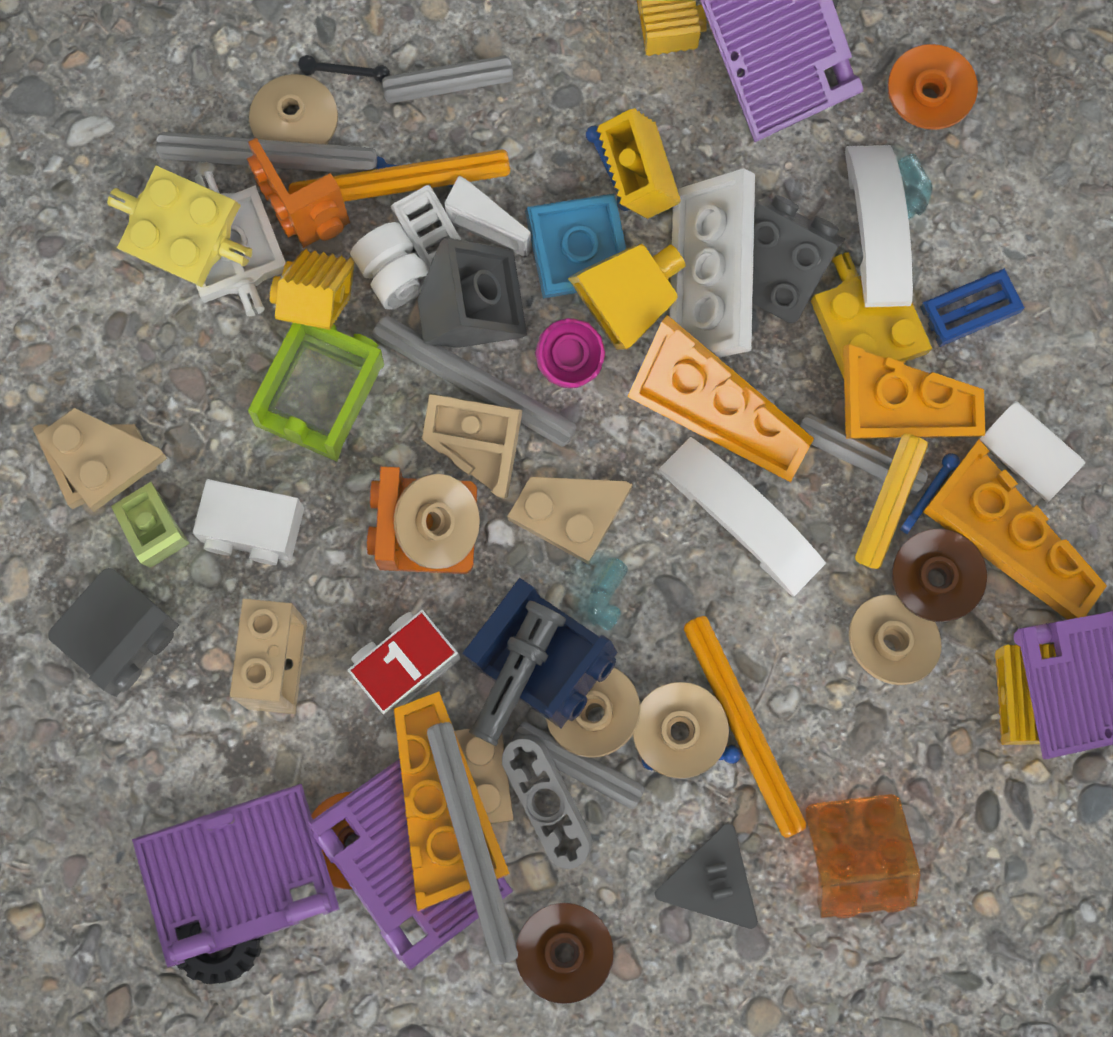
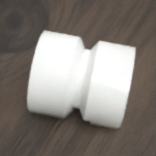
(389, 261)

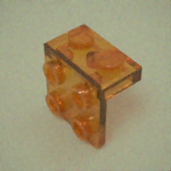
(863, 856)

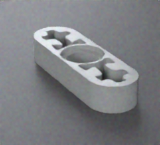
(573, 828)

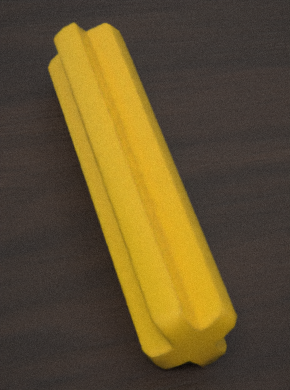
(891, 501)

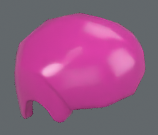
(570, 353)

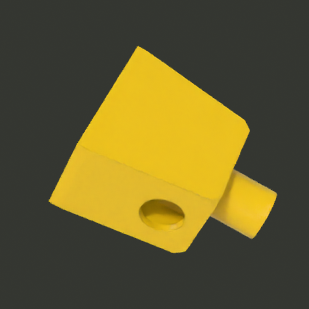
(629, 291)

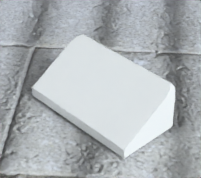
(1032, 451)

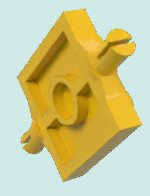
(878, 330)

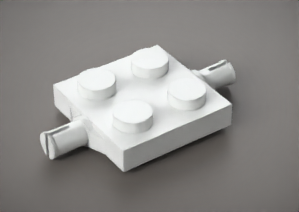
(250, 229)

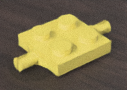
(179, 226)

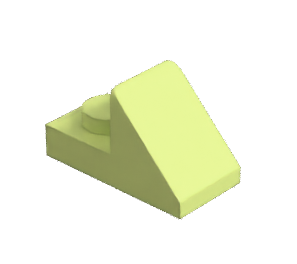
(149, 526)

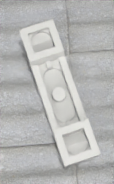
(882, 225)
(744, 514)

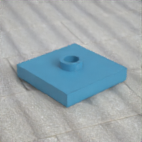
(571, 238)

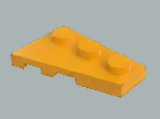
(896, 400)

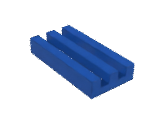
(937, 323)

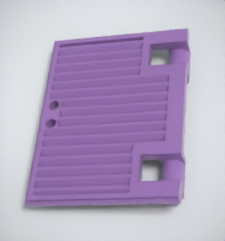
(782, 58)
(1075, 688)
(382, 871)
(234, 874)

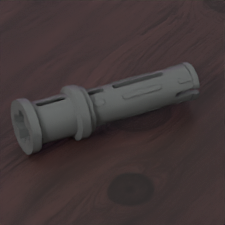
(527, 645)

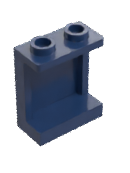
(573, 662)

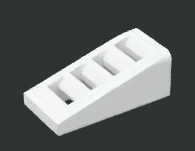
(415, 204)
(478, 214)

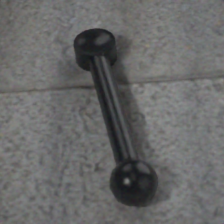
(308, 66)

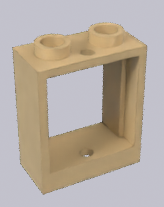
(265, 640)

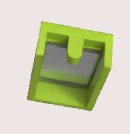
(316, 387)

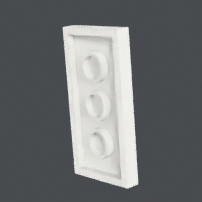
(717, 243)

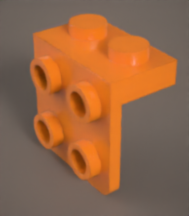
(308, 213)
(382, 539)

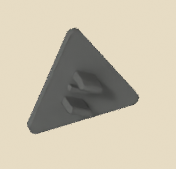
(713, 882)

